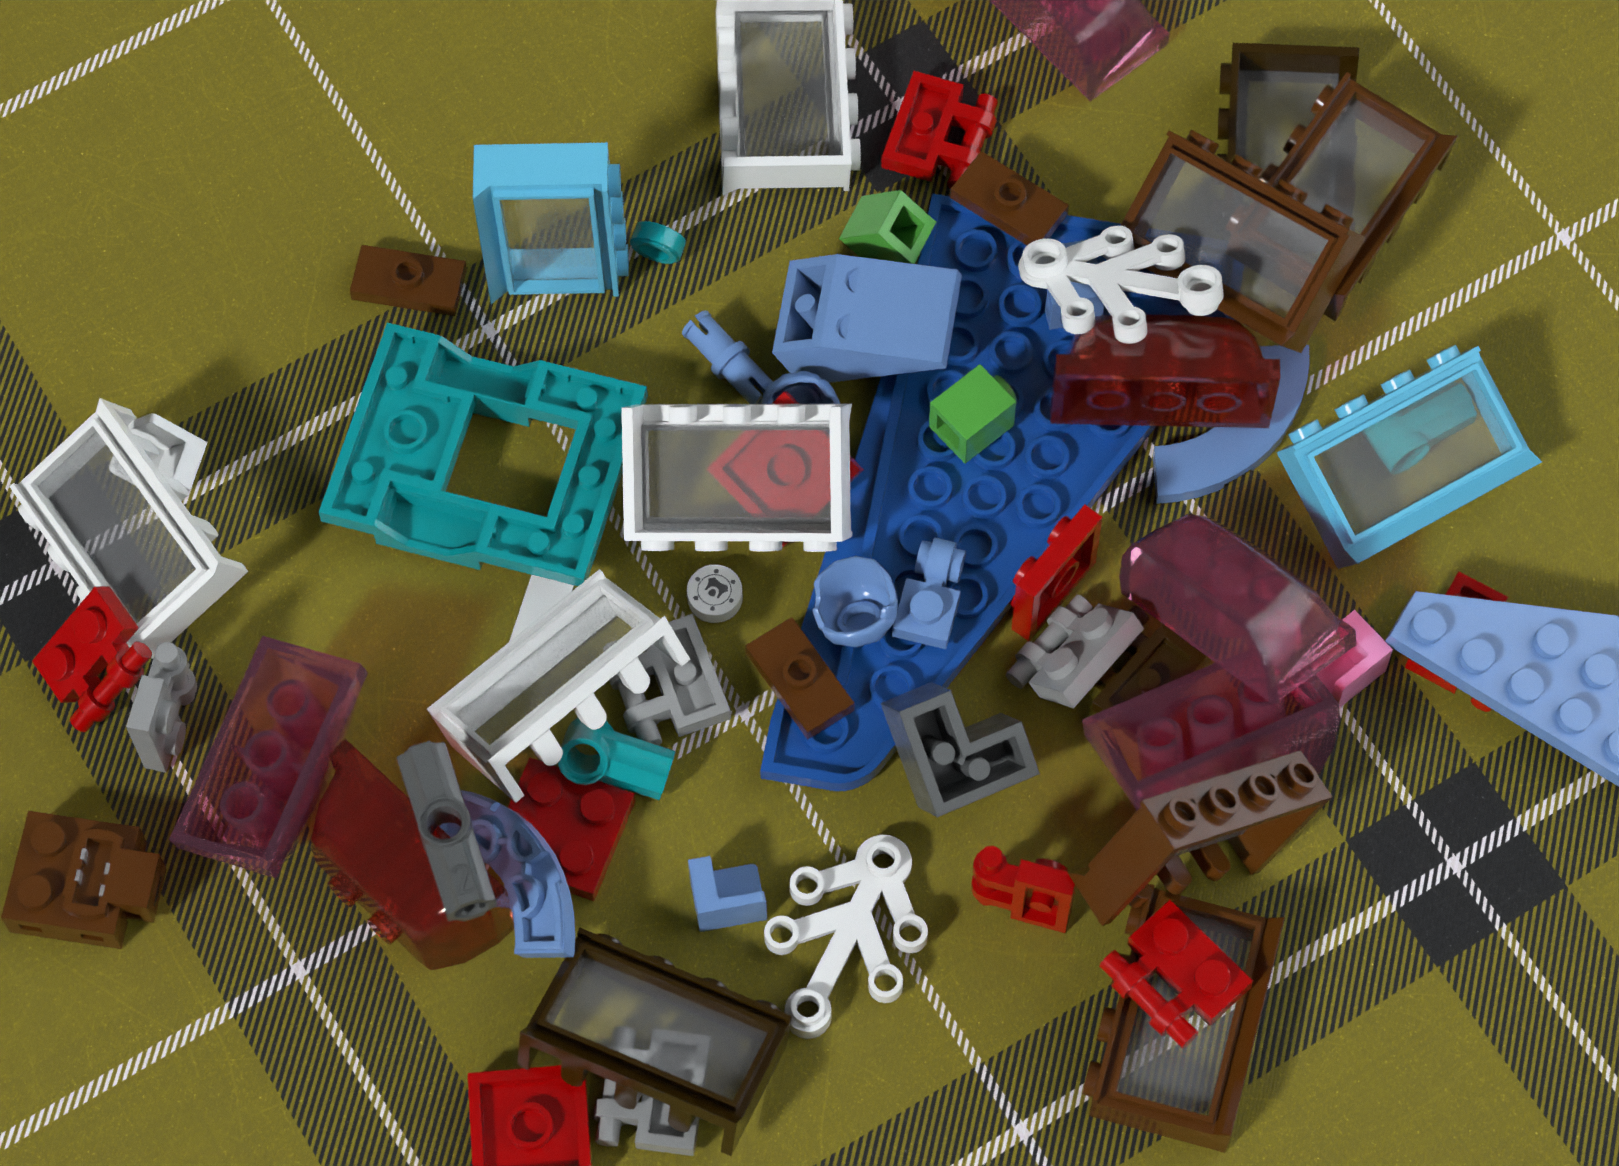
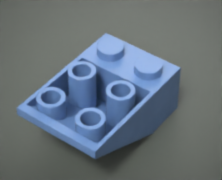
(865, 317)

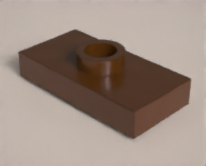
(1008, 200)
(408, 280)
(799, 678)

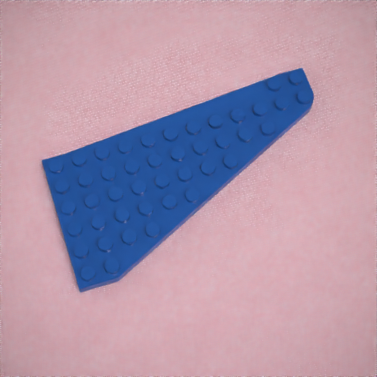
(919, 490)

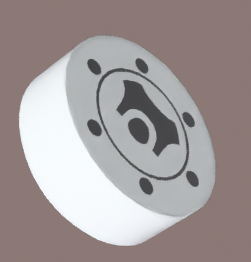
(714, 593)

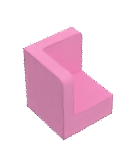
(1359, 665)

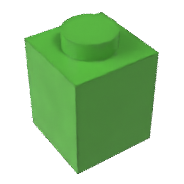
(888, 228)
(973, 412)

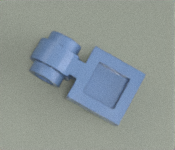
(928, 607)

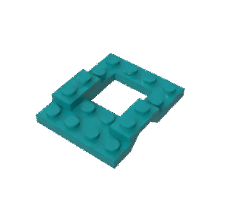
(410, 436)

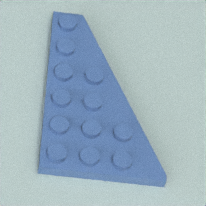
(1527, 662)

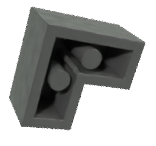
(954, 763)

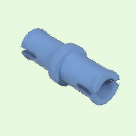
(727, 357)

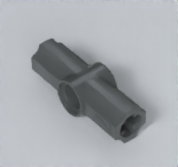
(456, 860)

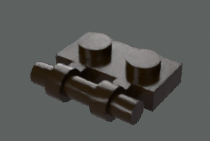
(1153, 664)

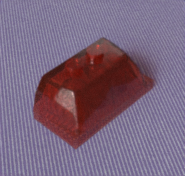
(1178, 375)
(376, 858)

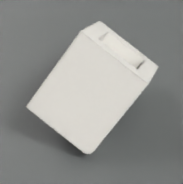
(178, 448)

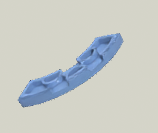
(1226, 453)
(530, 874)

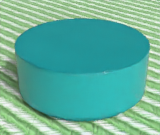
(657, 242)

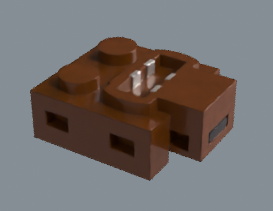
(81, 880)

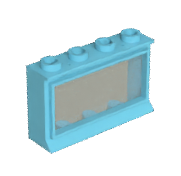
(549, 218)
(1405, 455)

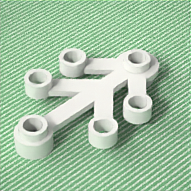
(1054, 267)
(850, 924)

